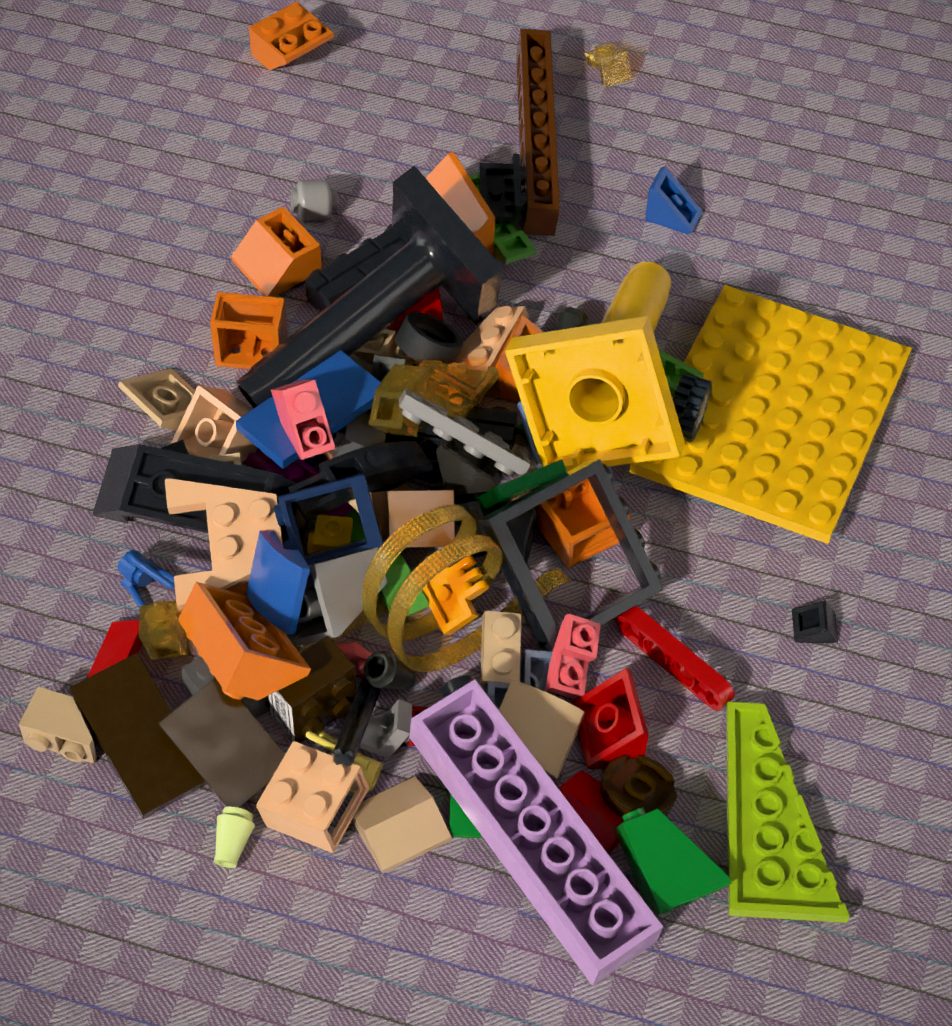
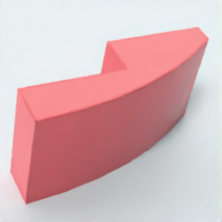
(571, 655)

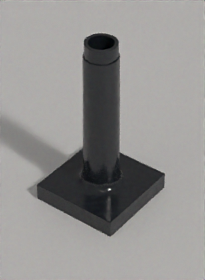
(435, 254)

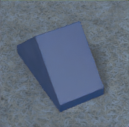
(671, 204)

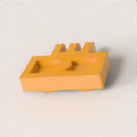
(451, 595)

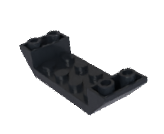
(137, 488)

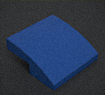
(277, 582)

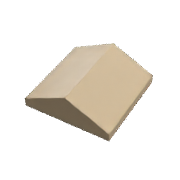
(160, 395)
(400, 824)

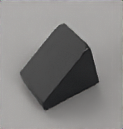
(815, 623)

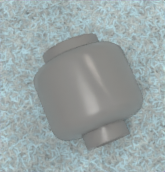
(313, 200)

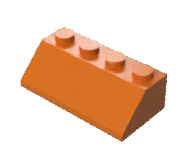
(239, 644)

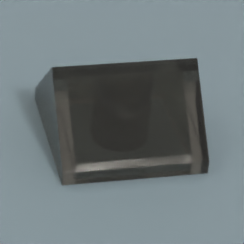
(463, 470)

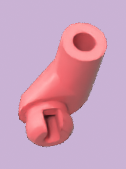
(356, 654)

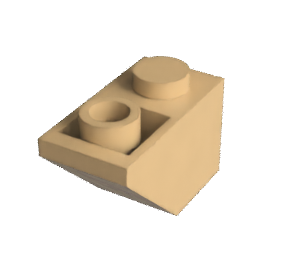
(57, 725)

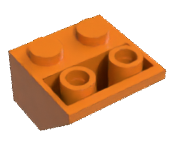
(286, 36)
(277, 253)

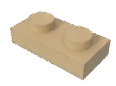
(500, 647)

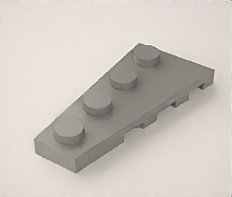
(508, 461)

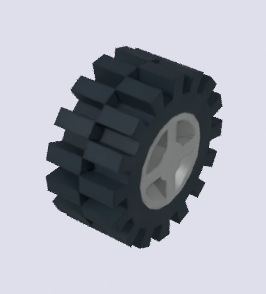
(691, 403)

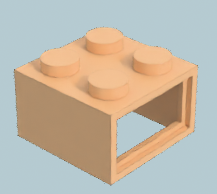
(308, 794)

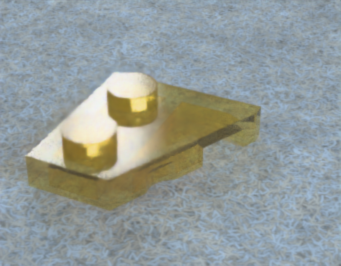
(457, 386)

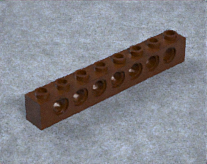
(537, 131)

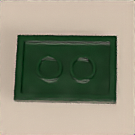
(520, 485)

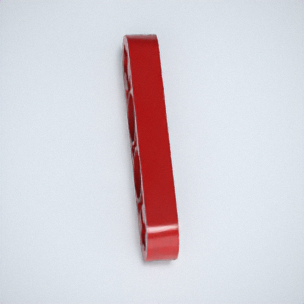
(675, 658)

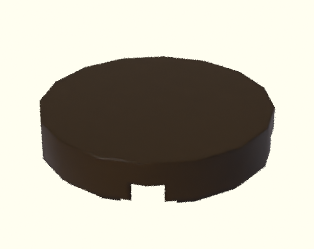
(637, 784)

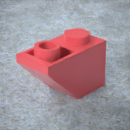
(303, 417)

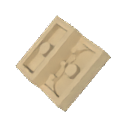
(542, 723)

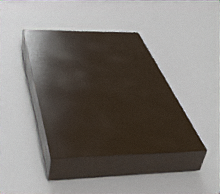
(224, 744)

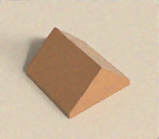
(399, 507)

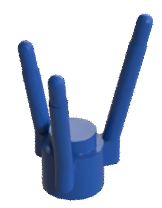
(141, 571)

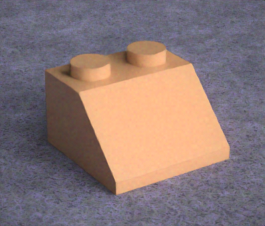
(211, 424)

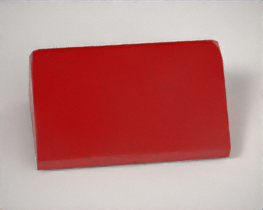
(119, 643)

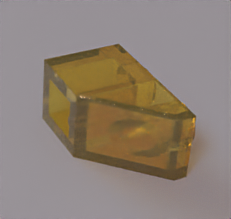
(385, 411)

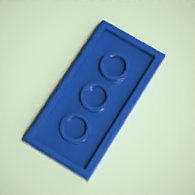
(345, 395)

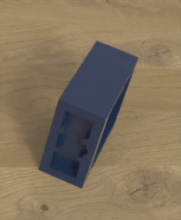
(286, 516)

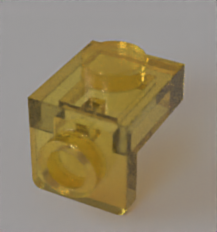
(612, 63)

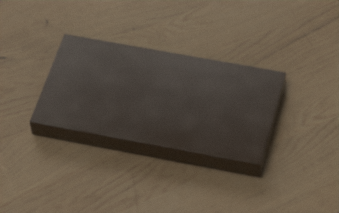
(124, 716)

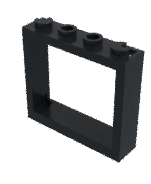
(519, 576)

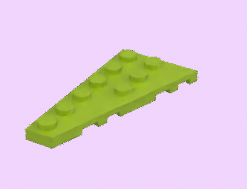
(770, 835)

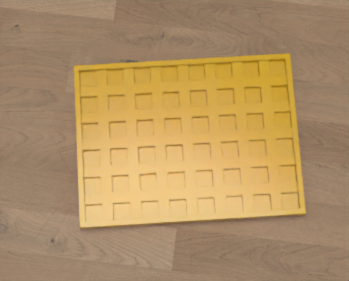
(784, 413)

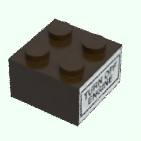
(317, 697)

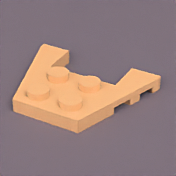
(233, 530)

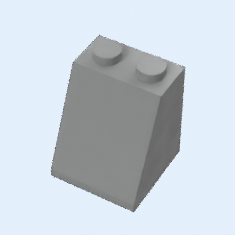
(332, 597)

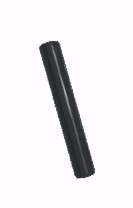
(356, 723)

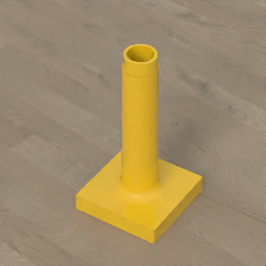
(602, 384)

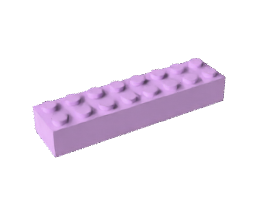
(535, 832)

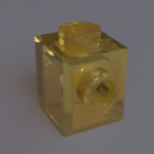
(161, 630)

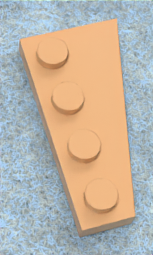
(489, 339)

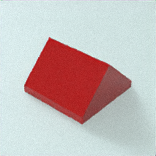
(612, 721)

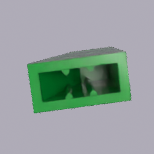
(666, 862)

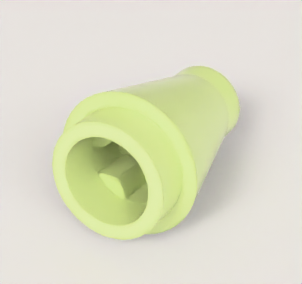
(232, 834)

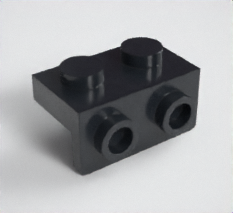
(501, 189)

